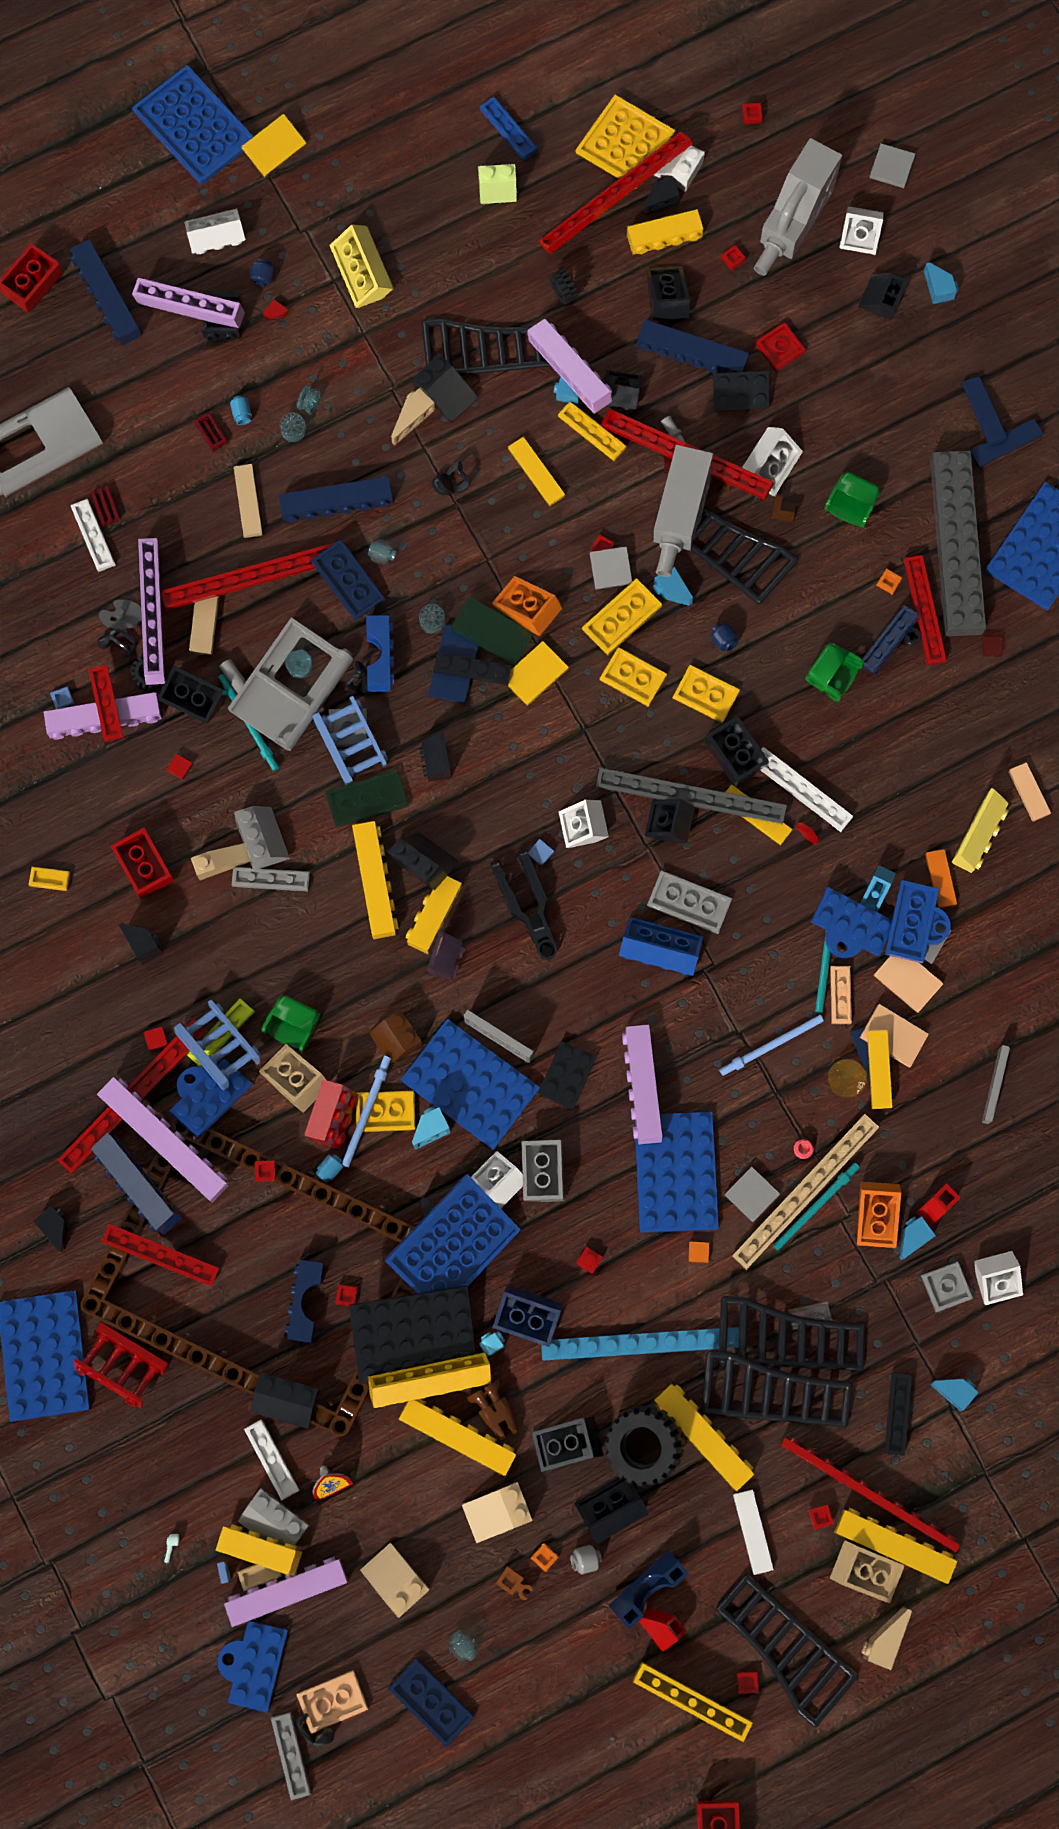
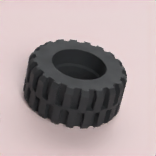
(622, 1458)

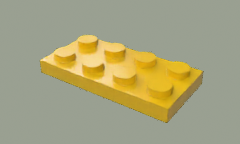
(622, 616)

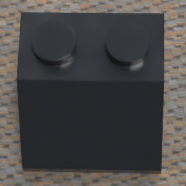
(624, 389)
(436, 758)
(670, 820)
(143, 943)

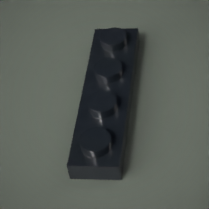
(472, 669)
(897, 1414)

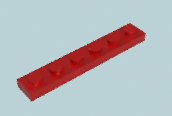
(924, 606)
(159, 1255)

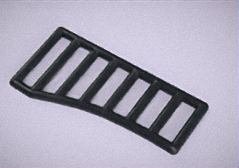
(484, 368)
(742, 535)
(802, 1322)
(769, 1373)
(777, 1668)

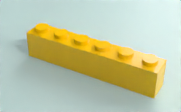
(374, 880)
(429, 1380)
(457, 1436)
(704, 1438)
(895, 1546)
(692, 1701)

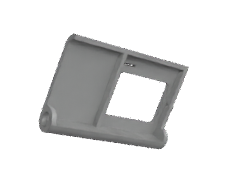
(63, 431)
(276, 708)

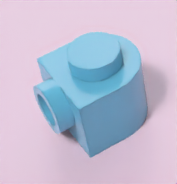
(492, 1343)

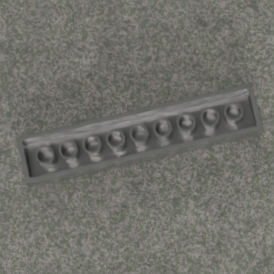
(957, 543)

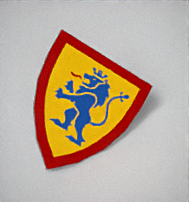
(329, 1484)

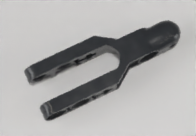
(537, 924)

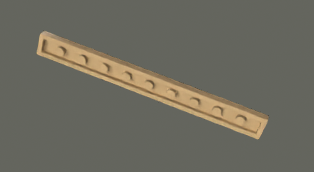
(805, 1191)

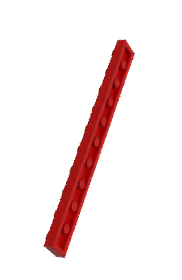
(615, 192)
(666, 445)
(240, 578)
(143, 1086)
(876, 1497)

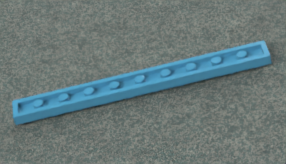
(638, 1344)

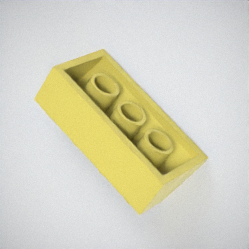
(361, 266)
(980, 832)

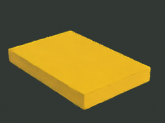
(273, 145)
(536, 673)
(633, 676)
(706, 693)
(389, 1112)

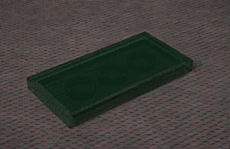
(491, 631)
(366, 799)

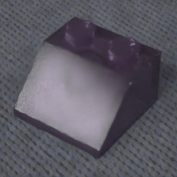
(445, 956)

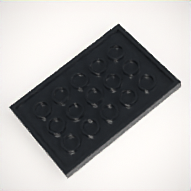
(411, 1331)

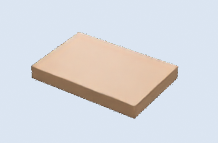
(908, 981)
(903, 1037)
(332, 1701)

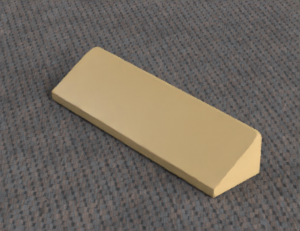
(204, 626)

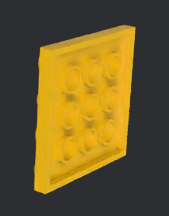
(623, 138)

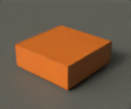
(889, 581)
(698, 1252)
(544, 1557)

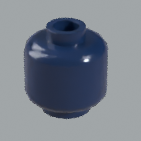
(262, 272)
(724, 637)

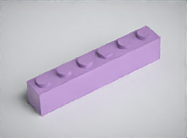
(188, 303)
(570, 366)
(85, 717)
(643, 1084)
(284, 1593)

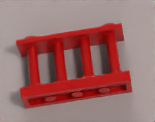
(122, 1345)

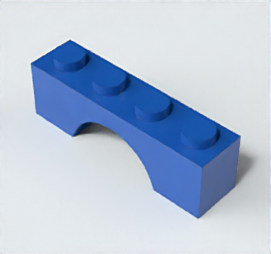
(379, 673)

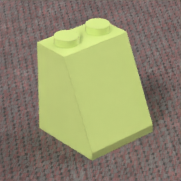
(497, 183)

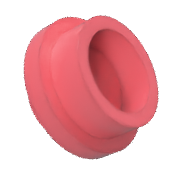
(803, 1149)

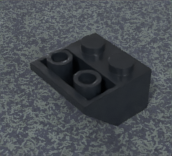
(883, 294)

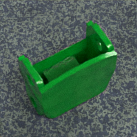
(853, 499)
(834, 671)
(291, 1022)

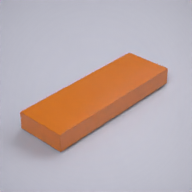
(941, 878)

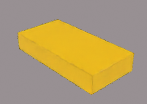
(49, 878)

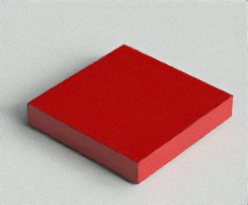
(780, 346)

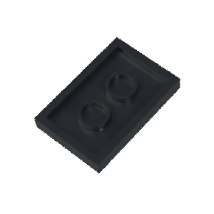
(741, 390)
(567, 1075)

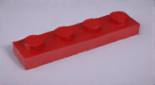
(106, 703)

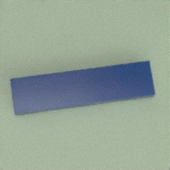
(508, 128)

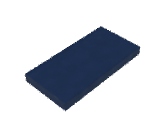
(348, 580)
(447, 686)
(431, 1702)

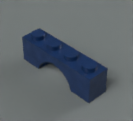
(308, 1275)
(631, 1602)

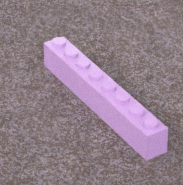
(151, 611)
(166, 1143)

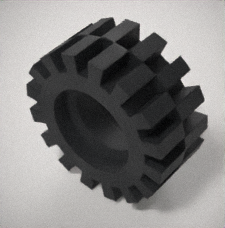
(563, 286)
(139, 680)

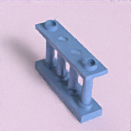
(339, 755)
(209, 1062)

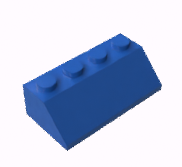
(661, 946)

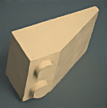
(293, 1077)
(497, 1512)
(867, 1572)
(395, 1580)
(886, 1641)

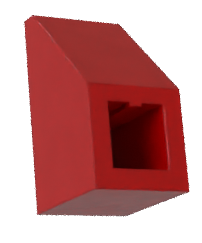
(938, 1204)
(662, 1627)

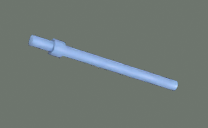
(738, 1062)
(380, 1075)

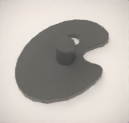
(127, 615)

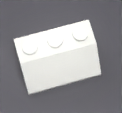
(214, 231)
(773, 457)

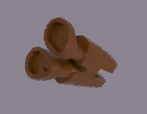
(496, 1412)

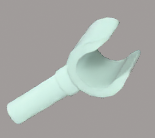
(172, 1540)

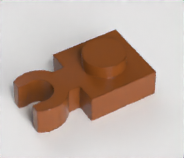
(511, 1582)

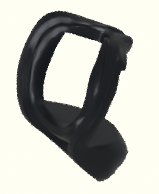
(442, 483)
(106, 640)
(363, 686)
(322, 1737)

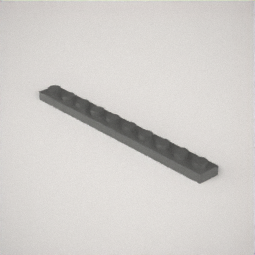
(693, 795)

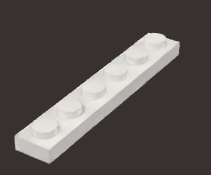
(806, 792)

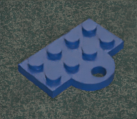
(915, 922)
(850, 924)
(204, 1100)
(254, 1665)

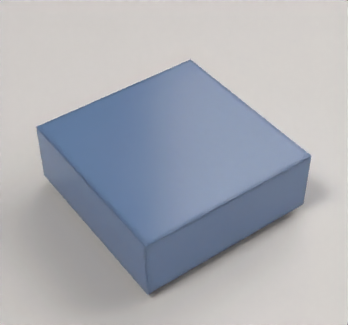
(62, 698)
(540, 852)
(224, 1572)

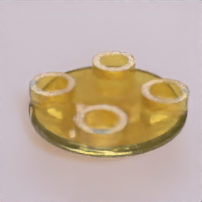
(847, 1078)

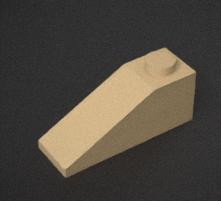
(415, 410)
(219, 860)

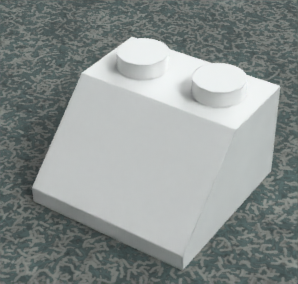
(683, 167)
(861, 230)
(583, 823)
(499, 1179)
(999, 1277)

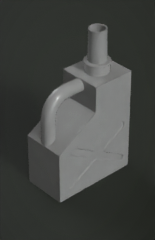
(799, 203)
(681, 504)

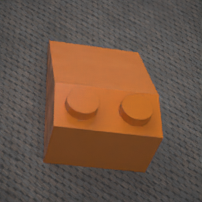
(528, 605)
(878, 1214)

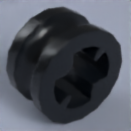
(917, 635)

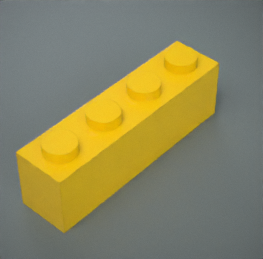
(665, 232)
(433, 915)
(259, 1550)

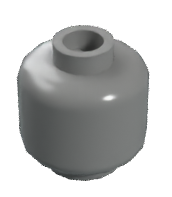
(585, 1559)

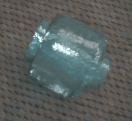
(382, 552)
(463, 1646)

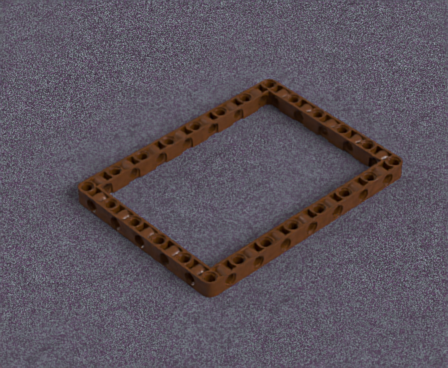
(184, 1349)

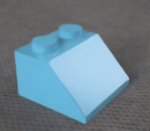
(430, 1127)

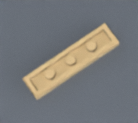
(248, 500)

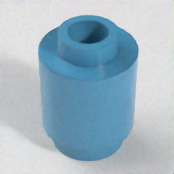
(241, 410)
(329, 1168)

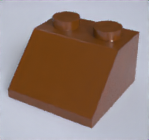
(395, 1037)

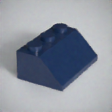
(527, 1315)

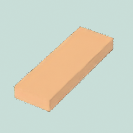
(1029, 792)
(840, 995)

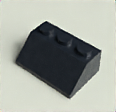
(192, 695)
(736, 751)
(423, 859)
(284, 1400)
(611, 1509)

